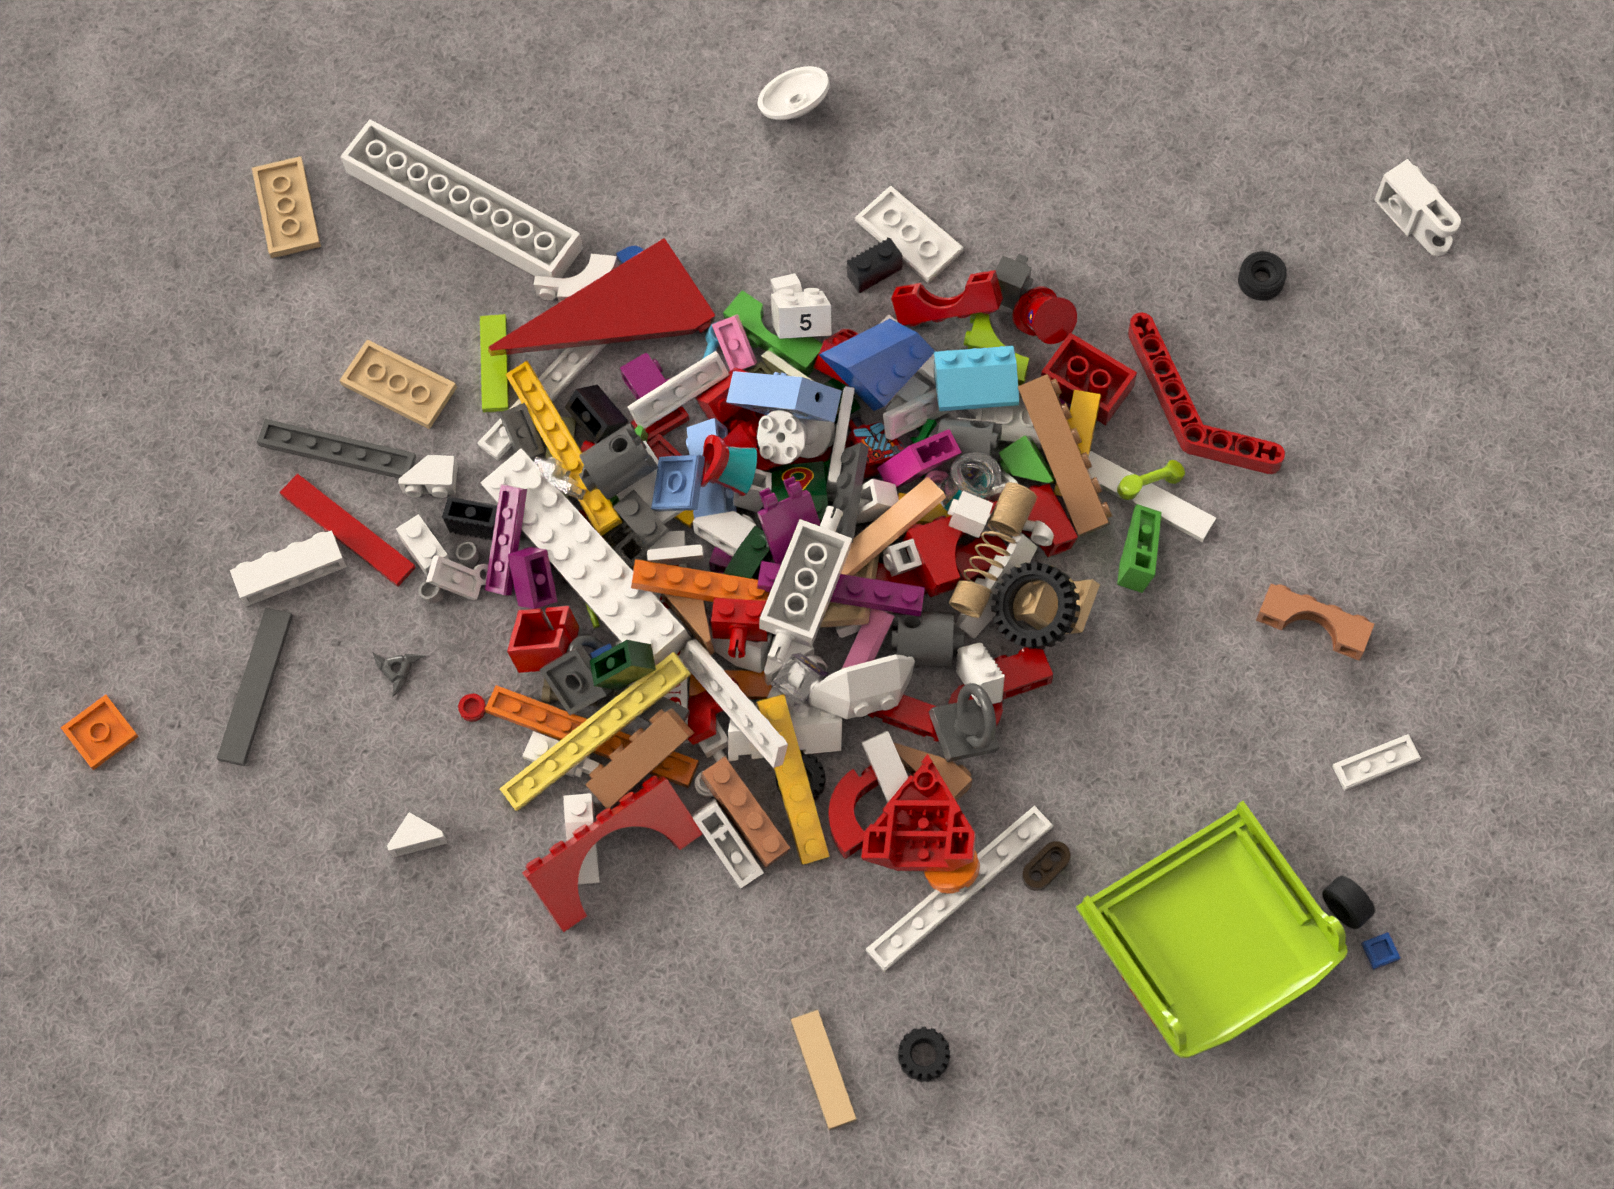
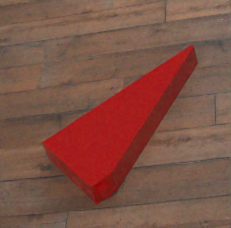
(633, 302)

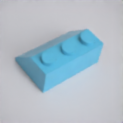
(976, 378)

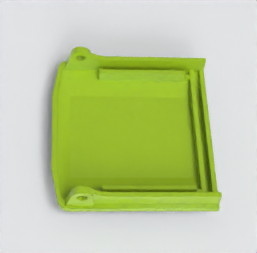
(1215, 934)

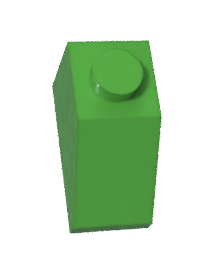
(1026, 461)

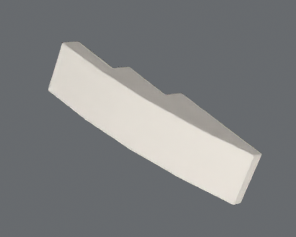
(1020, 553)

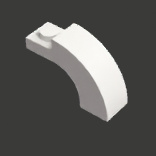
(561, 288)

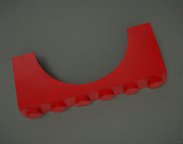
(938, 541)
(557, 873)

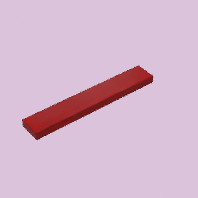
(347, 530)

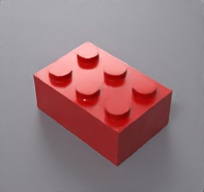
(1088, 369)

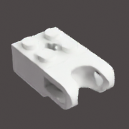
(1417, 207)

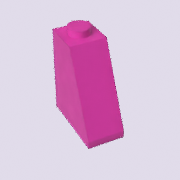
(919, 459)

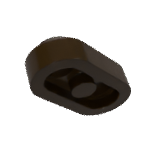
(1046, 866)

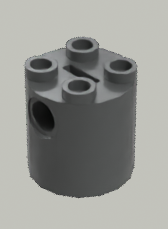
(971, 437)
(616, 462)
(927, 638)

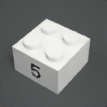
(801, 313)

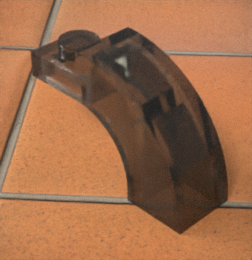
(626, 543)

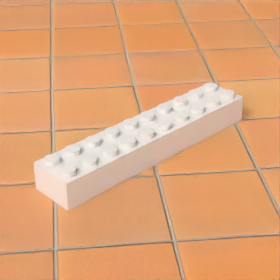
(461, 202)
(588, 560)

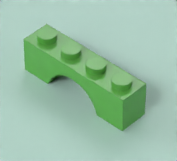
(797, 352)

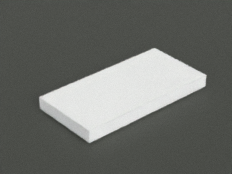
(920, 240)

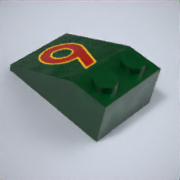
(811, 478)

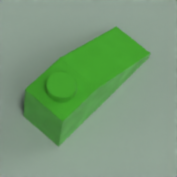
(1140, 549)

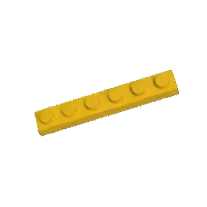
(795, 785)

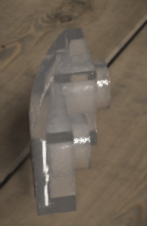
(559, 477)

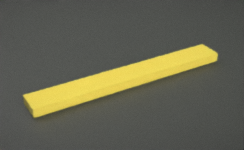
(595, 731)

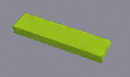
(493, 368)

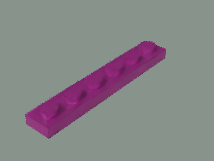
(861, 592)

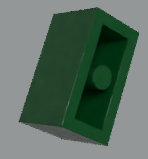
(622, 665)

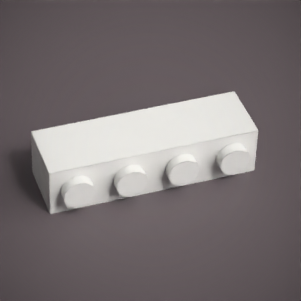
(287, 568)

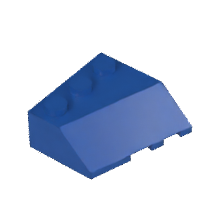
(879, 361)

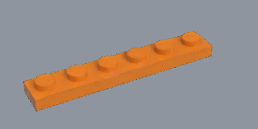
(693, 583)

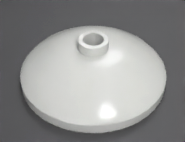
(794, 93)

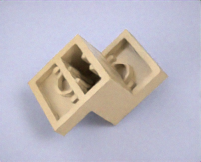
(1038, 603)

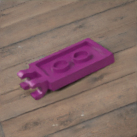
(782, 517)

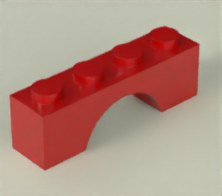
(917, 305)

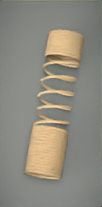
(1008, 517)

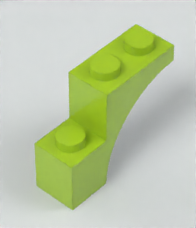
(984, 337)

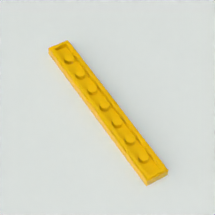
(561, 443)

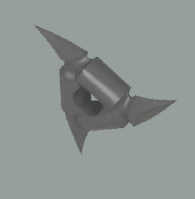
(400, 677)

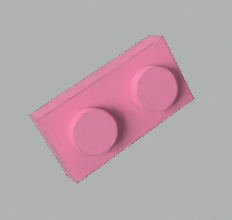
(734, 343)

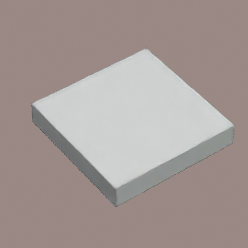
(676, 555)

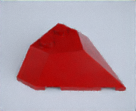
(921, 827)

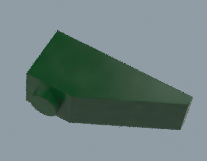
(749, 555)

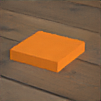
(99, 732)

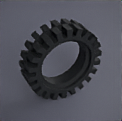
(1066, 605)

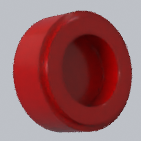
(472, 707)

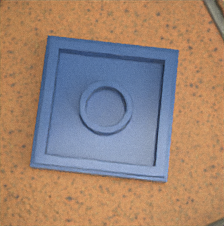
(678, 483)

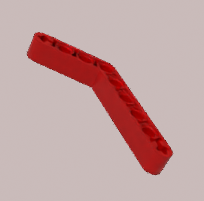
(1183, 405)

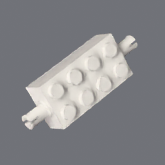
(805, 584)

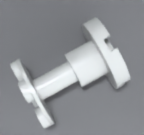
(786, 437)

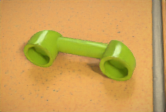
(1132, 484)

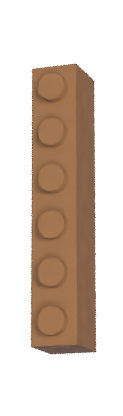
(1064, 455)

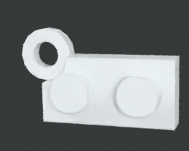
(456, 577)

